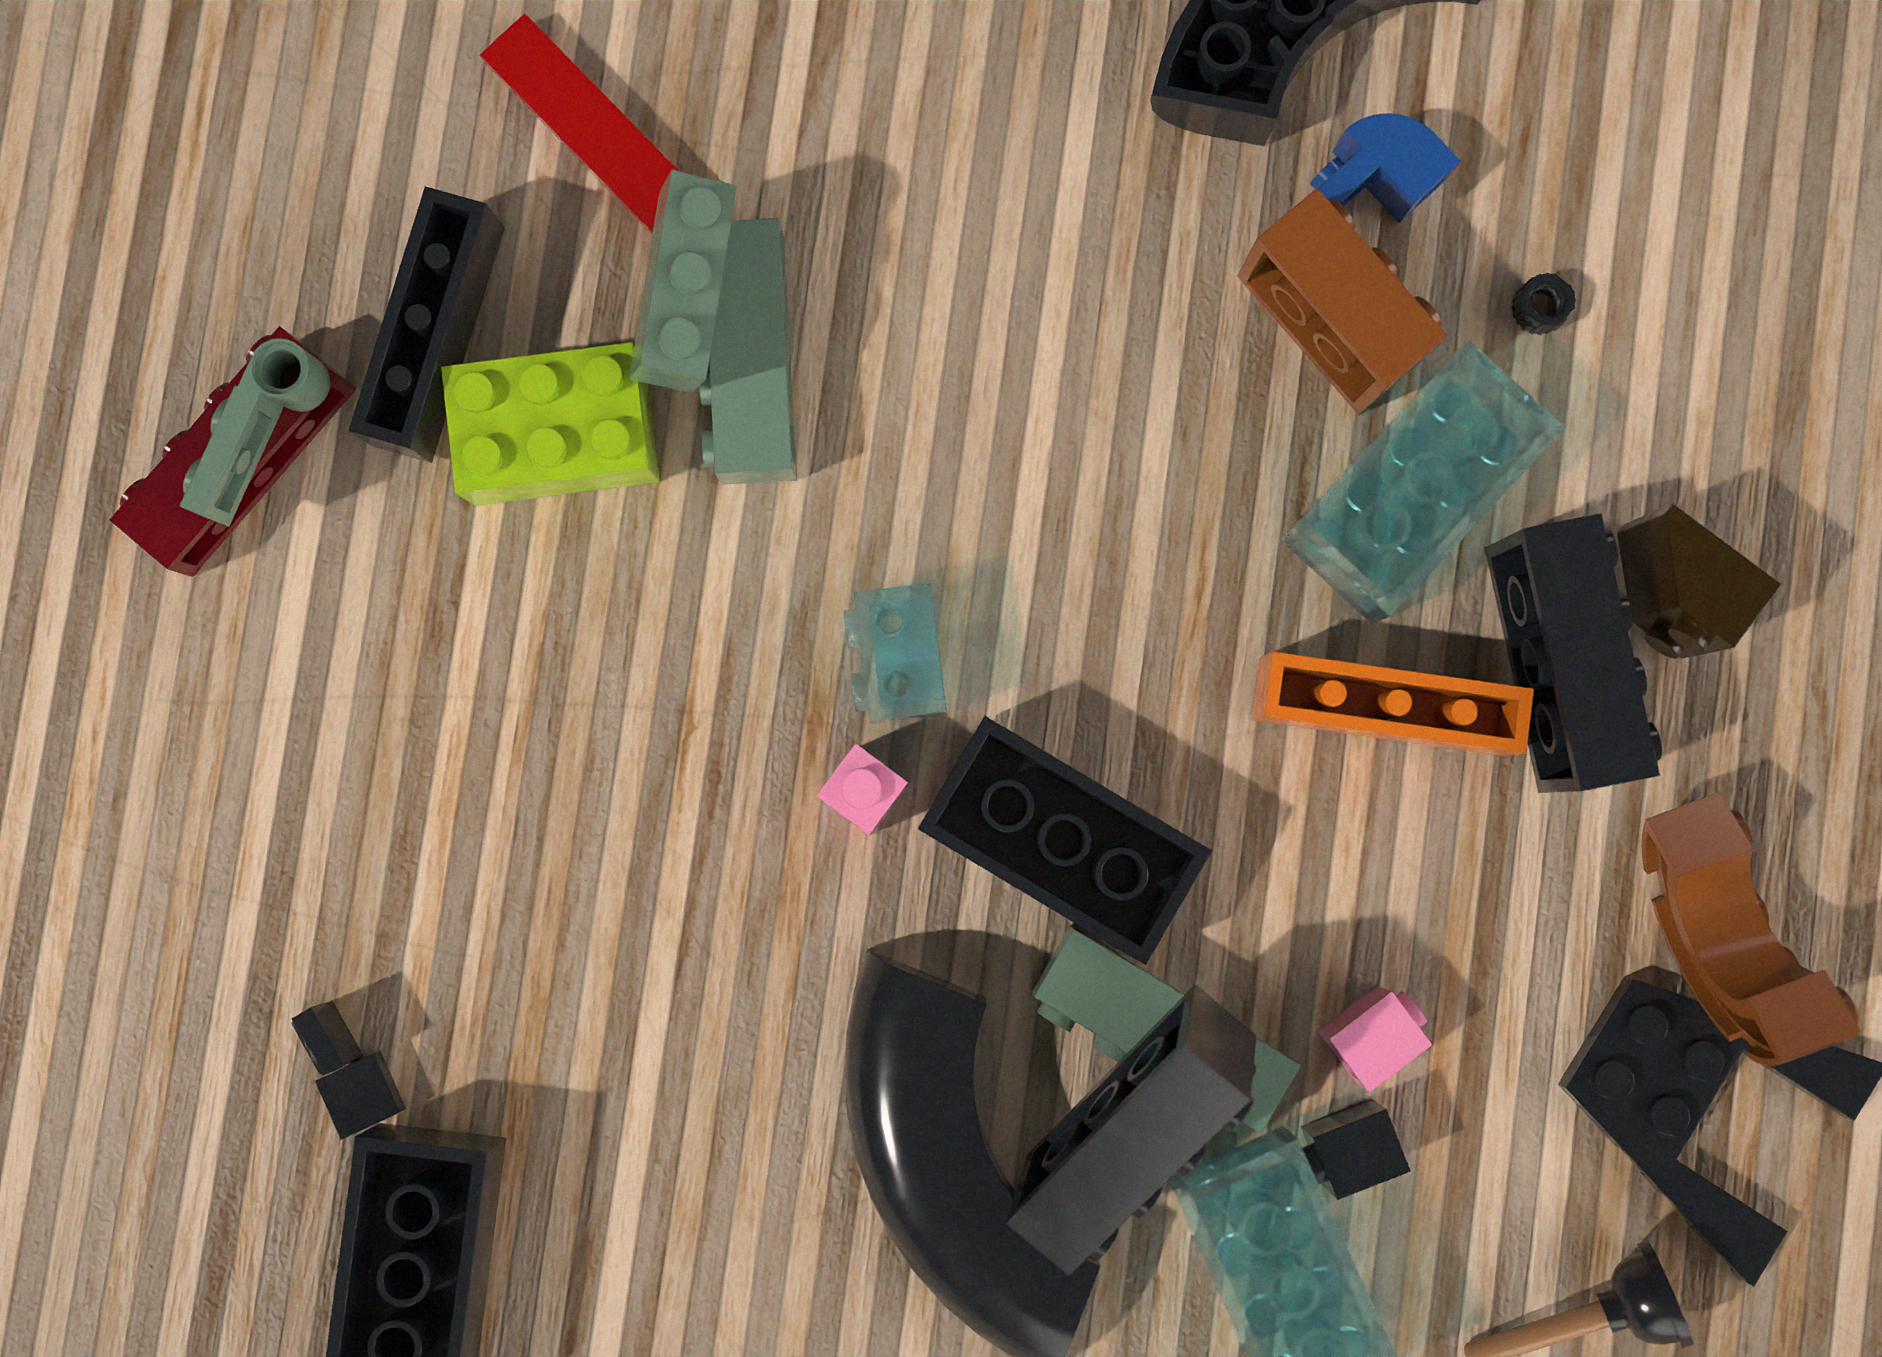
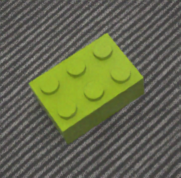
(548, 425)

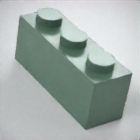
(683, 282)

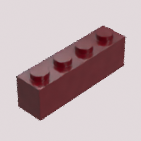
(151, 505)

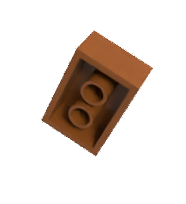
(1340, 300)

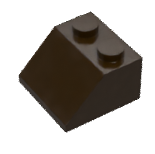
(1689, 584)

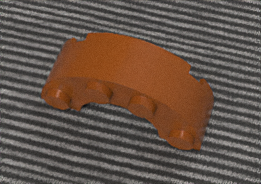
(1725, 942)

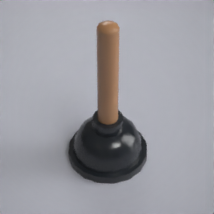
(1638, 1301)

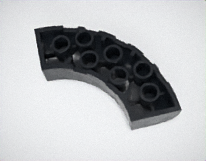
(1237, 57)
(933, 1168)

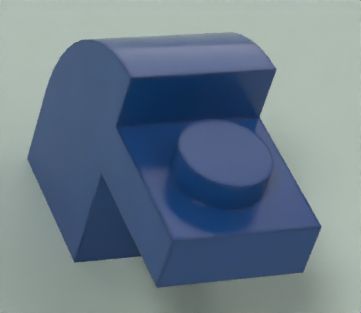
(1390, 157)

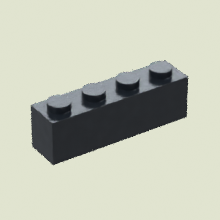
(427, 323)

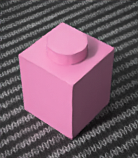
(862, 789)
(1376, 1036)

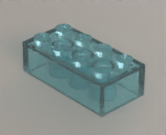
(1422, 483)
(1278, 1253)

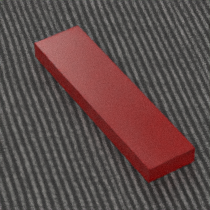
(580, 117)

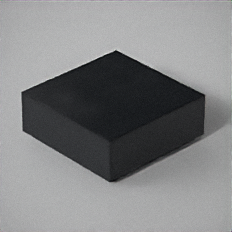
(326, 1037)
(360, 1095)

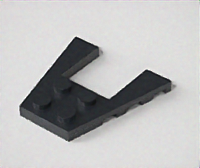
(1649, 1082)

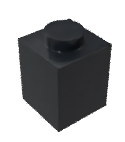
(1354, 1149)

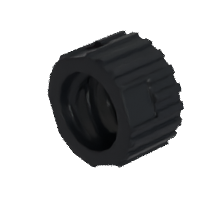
(1551, 286)

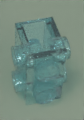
(904, 653)

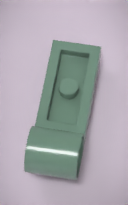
(245, 424)

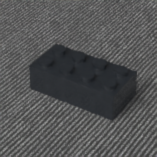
(1573, 647)
(1065, 840)
(1135, 1131)
(416, 1243)

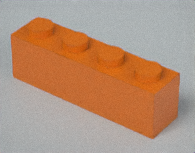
(1392, 704)

